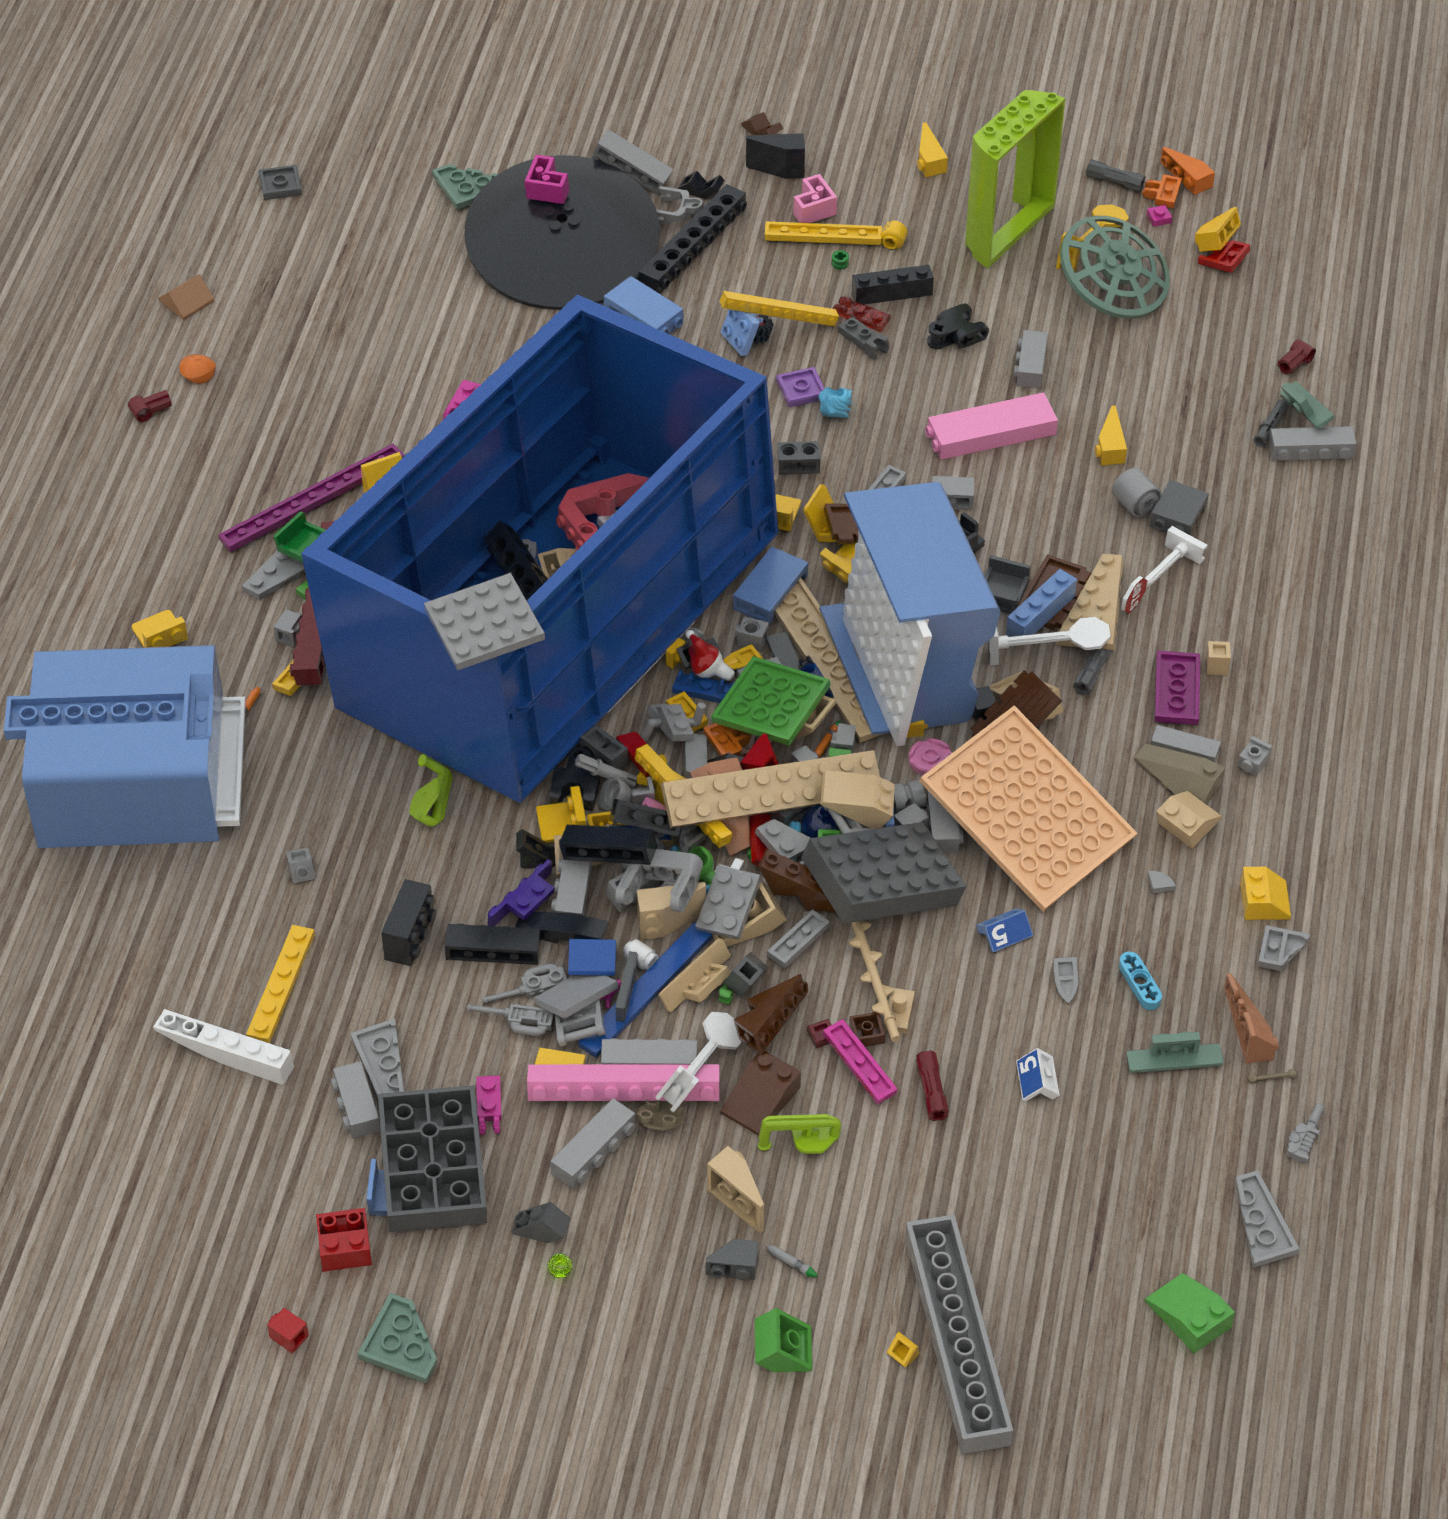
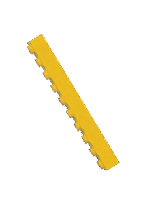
(779, 308)
(662, 773)

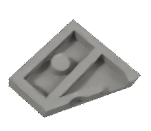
(782, 839)
(1280, 947)

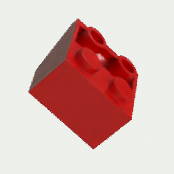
(760, 755)
(343, 1239)

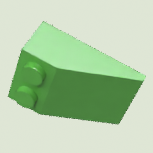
(1192, 1311)

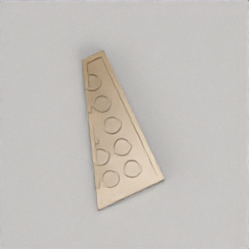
(1099, 598)

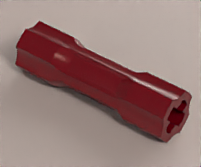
(935, 1099)

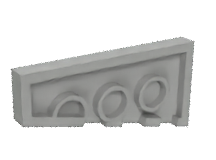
(380, 1056)
(1263, 1223)

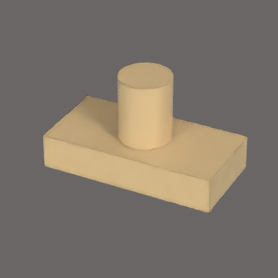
(901, 1006)

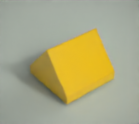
(903, 1350)

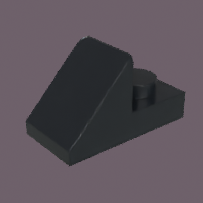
(533, 850)

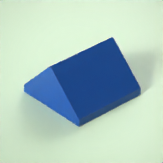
(592, 957)

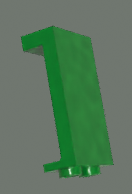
(296, 536)

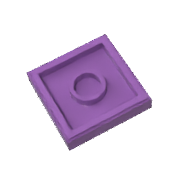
(800, 386)

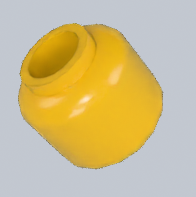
(894, 234)

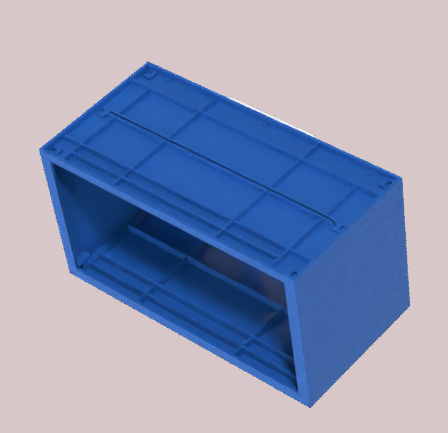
(564, 411)

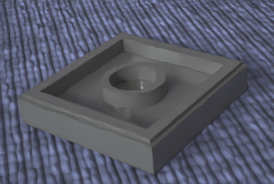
(280, 182)

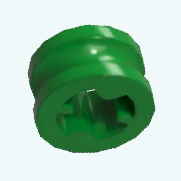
(844, 259)

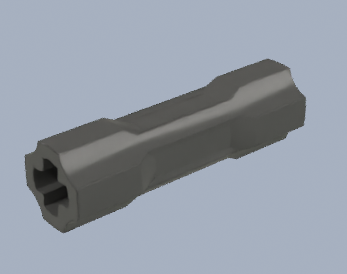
(1102, 171)
(1088, 676)

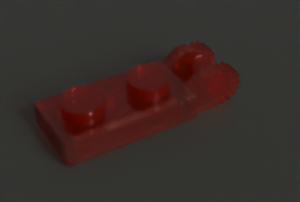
(868, 316)

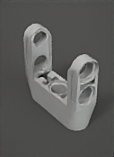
(667, 866)

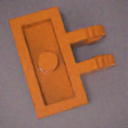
(1163, 191)
(726, 739)

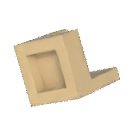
(1218, 658)

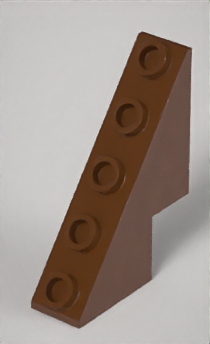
(793, 879)
(770, 1012)

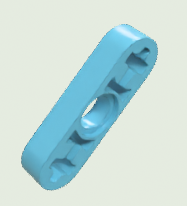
(1140, 990)

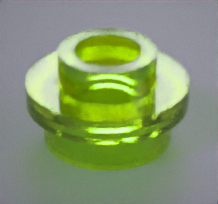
(556, 1260)

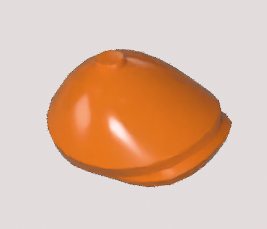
(197, 368)

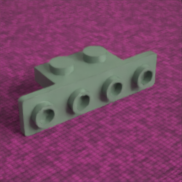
(1306, 404)
(1173, 1053)

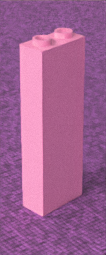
(991, 426)

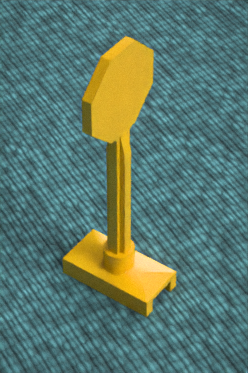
(1101, 210)

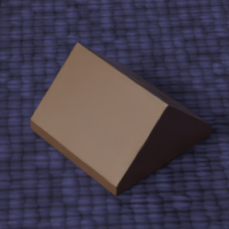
(188, 297)

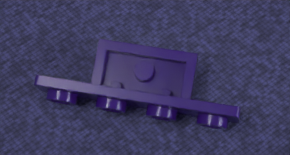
(526, 897)

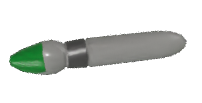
(805, 1269)

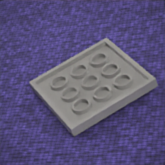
(484, 621)

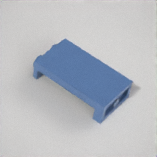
(644, 305)
(769, 584)

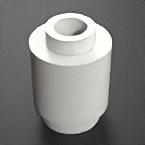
(646, 955)

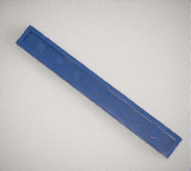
(650, 985)

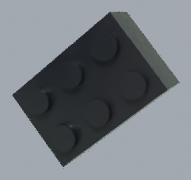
(408, 922)

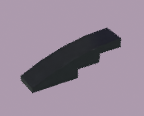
(564, 926)

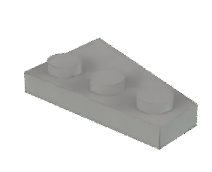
(272, 575)

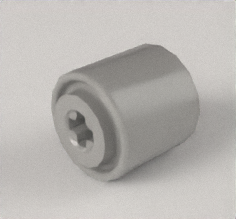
(1136, 492)

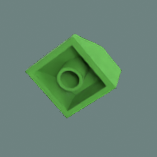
(782, 1342)

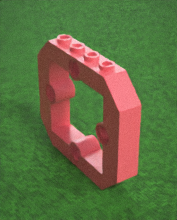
(598, 498)

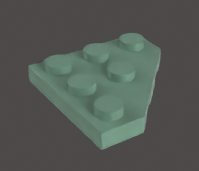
(459, 184)
(399, 1341)

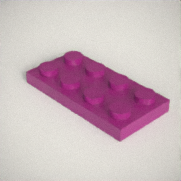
(1177, 687)

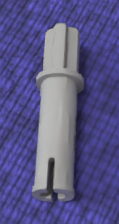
(598, 768)

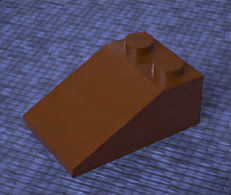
(761, 1091)

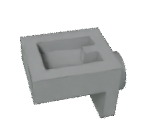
(300, 865)

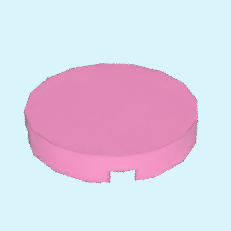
(927, 754)

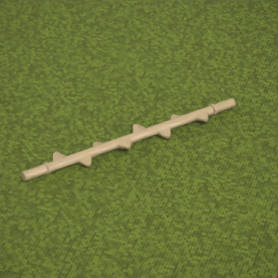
(872, 976)

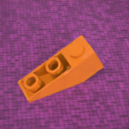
(1194, 173)

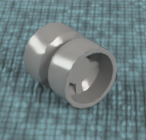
(908, 794)

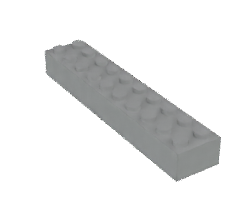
(958, 1335)

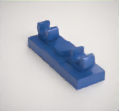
(700, 687)

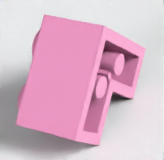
(815, 201)

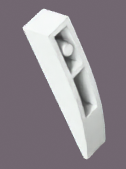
(227, 1046)

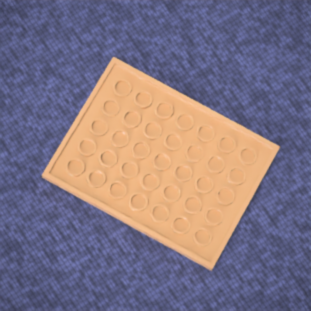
(1028, 808)

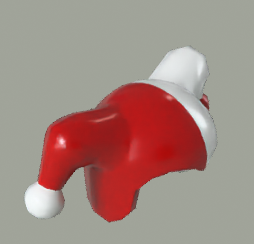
(707, 659)

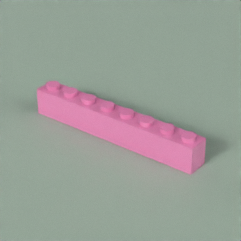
(614, 1081)

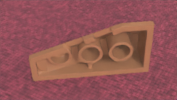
(738, 826)
(1251, 1027)

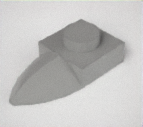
(1066, 977)

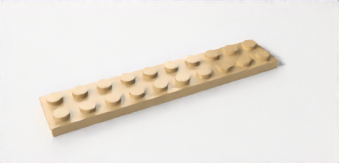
(806, 628)
(756, 789)

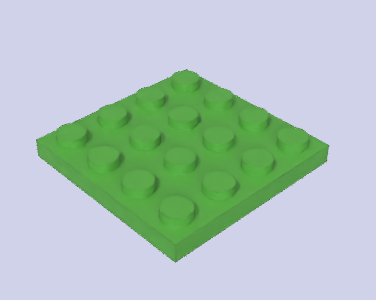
(771, 700)

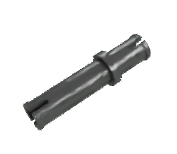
(1263, 435)

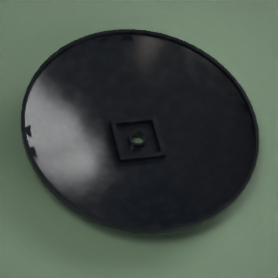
(546, 262)

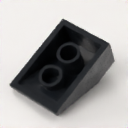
(776, 154)

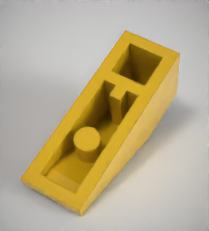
(931, 155)
(1218, 231)
(1111, 442)

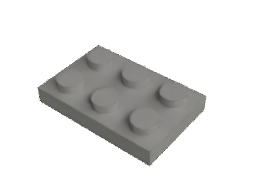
(728, 902)

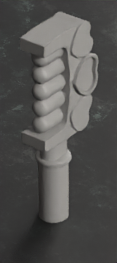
(1304, 1135)

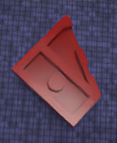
(1227, 258)

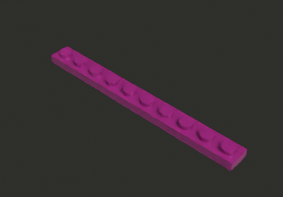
(303, 501)

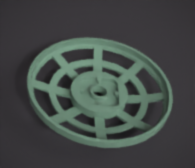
(1116, 273)

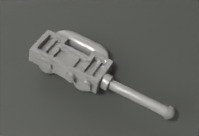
(533, 984)
(520, 1015)

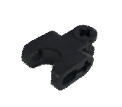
(954, 327)
(572, 777)

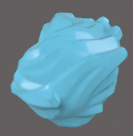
(835, 402)

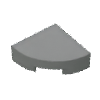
(1160, 882)

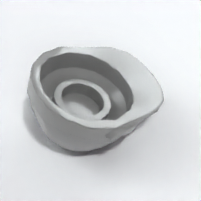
(613, 789)

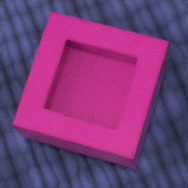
(1159, 215)

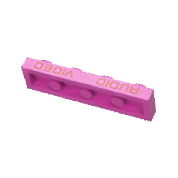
(860, 1061)

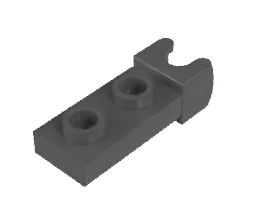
(864, 337)

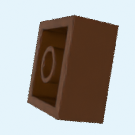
(868, 1028)

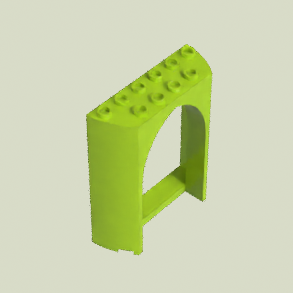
(1035, 126)

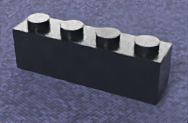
(892, 284)
(608, 844)
(492, 944)

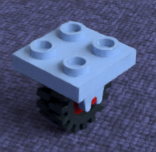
(744, 328)

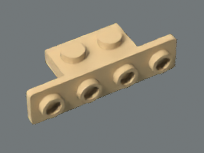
(698, 978)

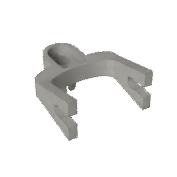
(688, 205)

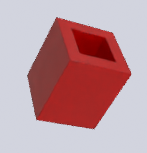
(287, 1330)

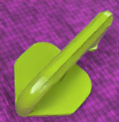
(432, 794)
(810, 1132)

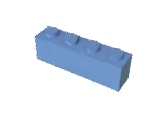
(1042, 605)

